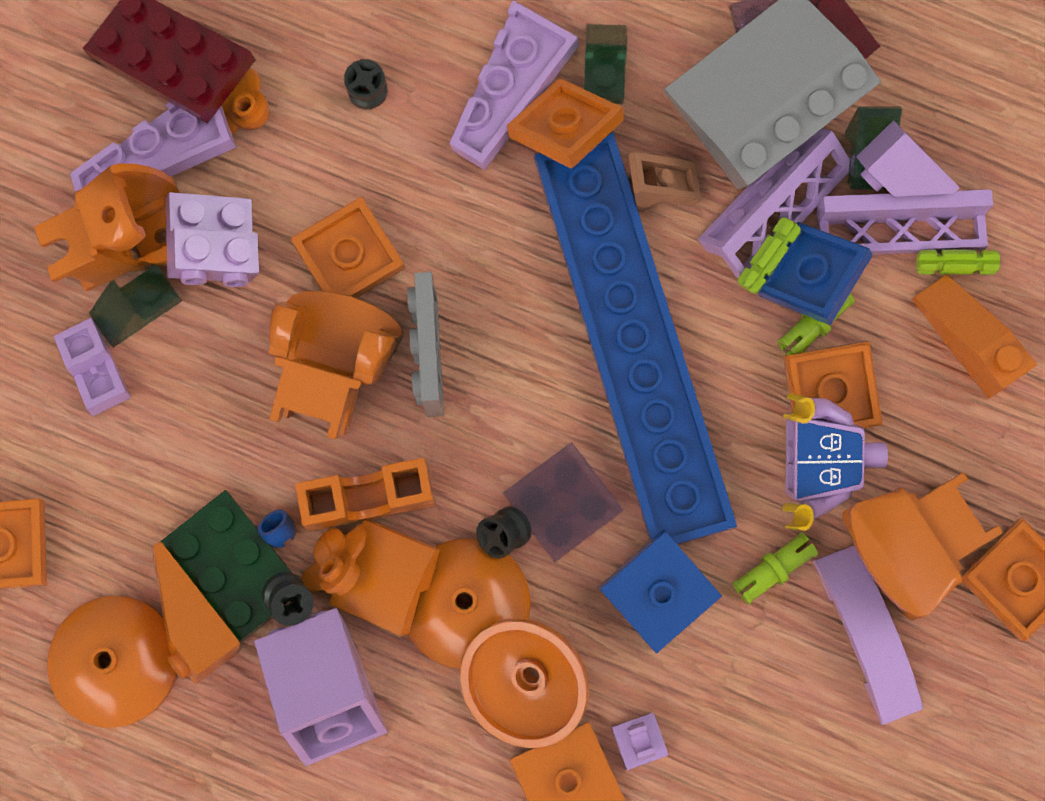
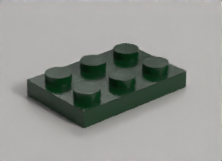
(227, 563)

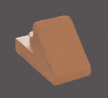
(663, 180)

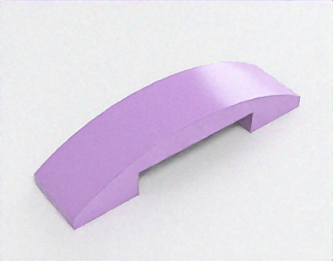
(871, 634)

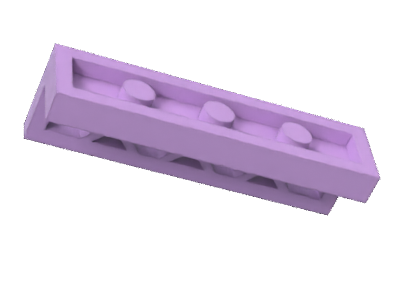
(890, 210)
(748, 213)

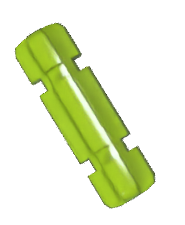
(769, 255)
(957, 261)

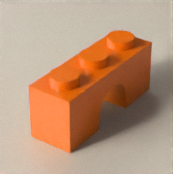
(350, 500)

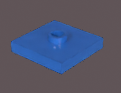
(816, 274)
(659, 591)

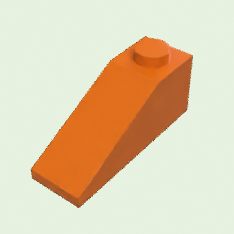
(974, 336)
(193, 628)

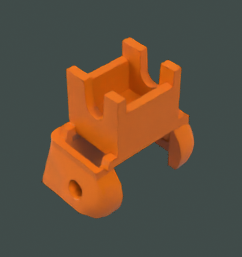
(107, 220)
(327, 352)
(916, 543)

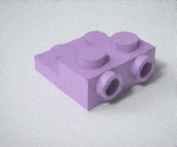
(210, 239)

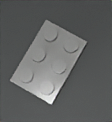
(426, 344)

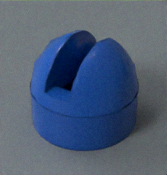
(277, 528)

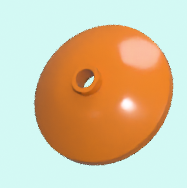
(497, 593)
(139, 666)
(509, 698)

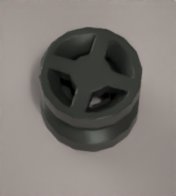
(365, 74)
(503, 532)
(287, 588)

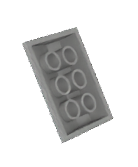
(771, 88)

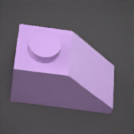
(902, 166)

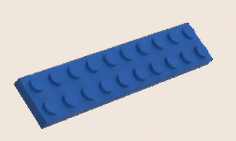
(635, 346)

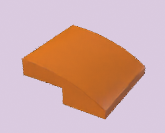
(390, 579)

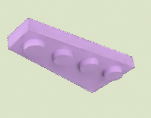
(520, 69)
(167, 144)

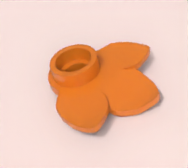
(246, 94)
(335, 561)

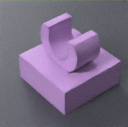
(639, 741)

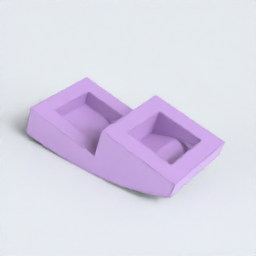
(92, 367)

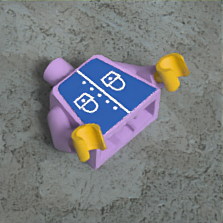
(824, 458)

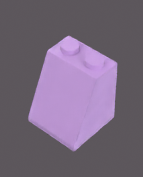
(319, 687)

